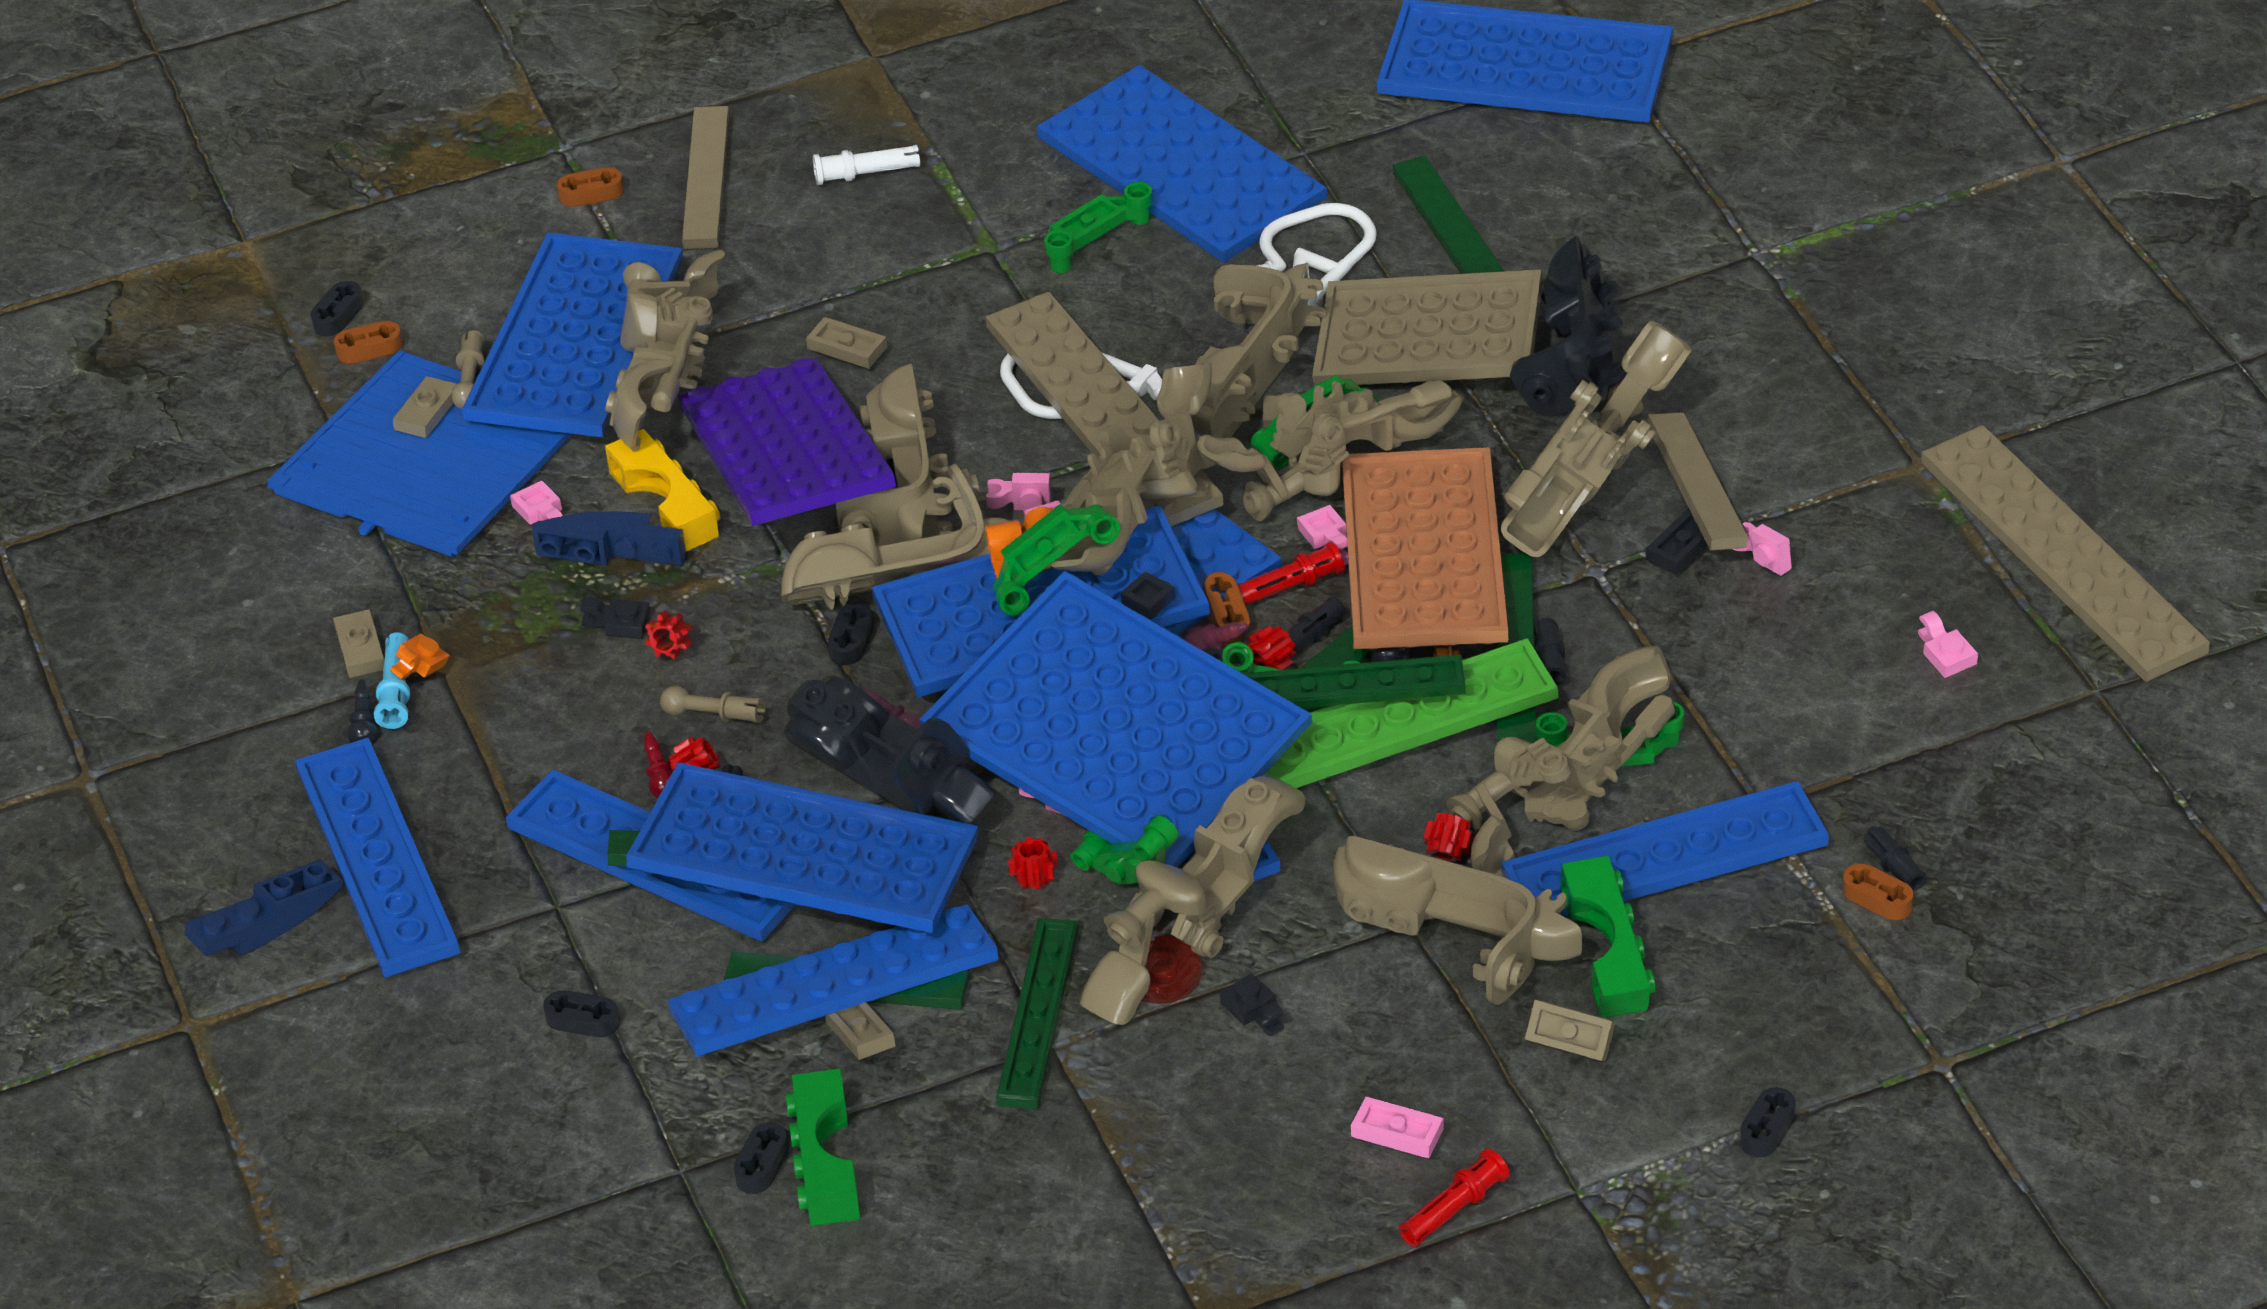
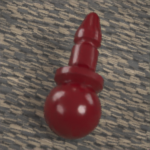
(659, 769)

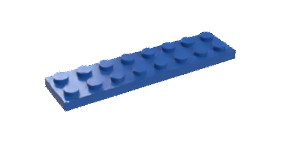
(578, 822)
(1687, 844)
(377, 857)
(830, 981)

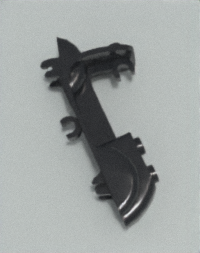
(1579, 304)
(885, 754)

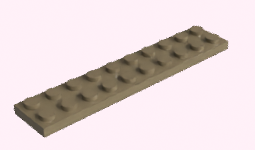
(1085, 387)
(2065, 553)

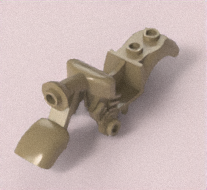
(660, 333)
(1318, 438)
(1587, 449)
(1134, 473)
(1565, 777)
(1198, 892)

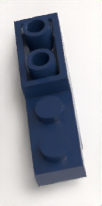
(599, 535)
(273, 910)

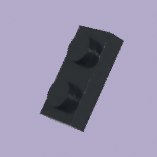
(1677, 544)

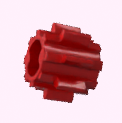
(659, 633)
(1272, 648)
(695, 753)
(1448, 837)
(1033, 863)

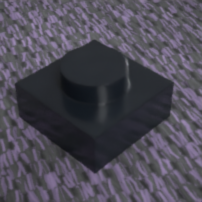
(1148, 595)

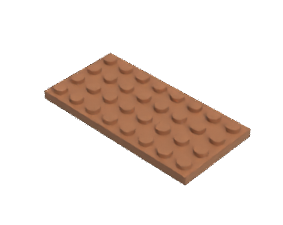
(1423, 549)

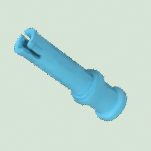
(392, 691)

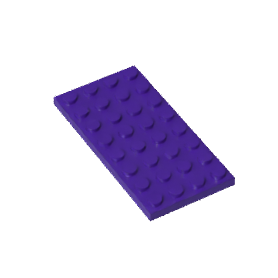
(785, 441)

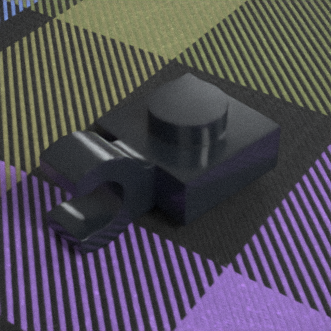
(620, 619)
(1253, 1001)

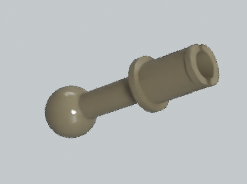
(469, 361)
(677, 700)

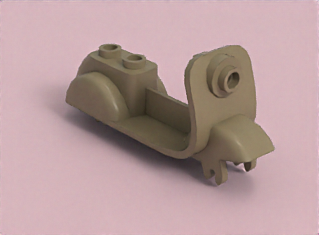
(1244, 372)
(900, 435)
(852, 564)
(1404, 887)

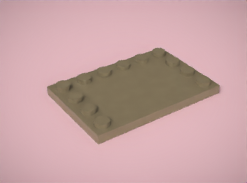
(1428, 327)

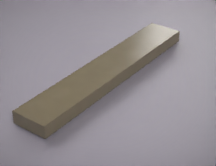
(706, 177)
(1697, 482)

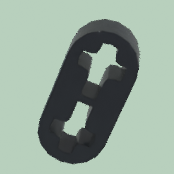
(337, 308)
(857, 634)
(581, 1013)
(1775, 1125)
(754, 1155)

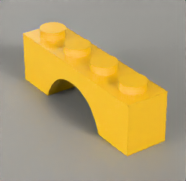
(655, 472)

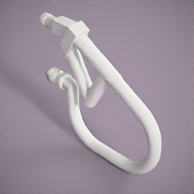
(1334, 270)
(1142, 381)

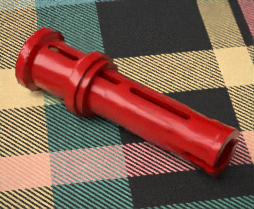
(1303, 566)
(1467, 1187)

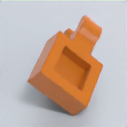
(419, 655)

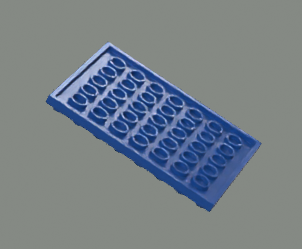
(1115, 717)

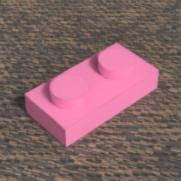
(1397, 1127)

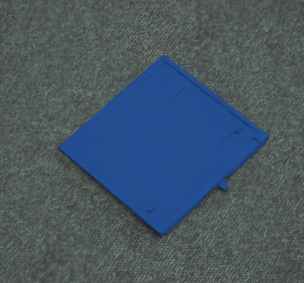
(413, 486)

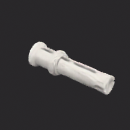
(848, 165)

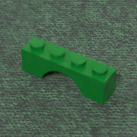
(1595, 897)
(828, 1180)

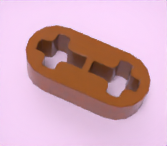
(590, 186)
(368, 342)
(1231, 604)
(1877, 891)

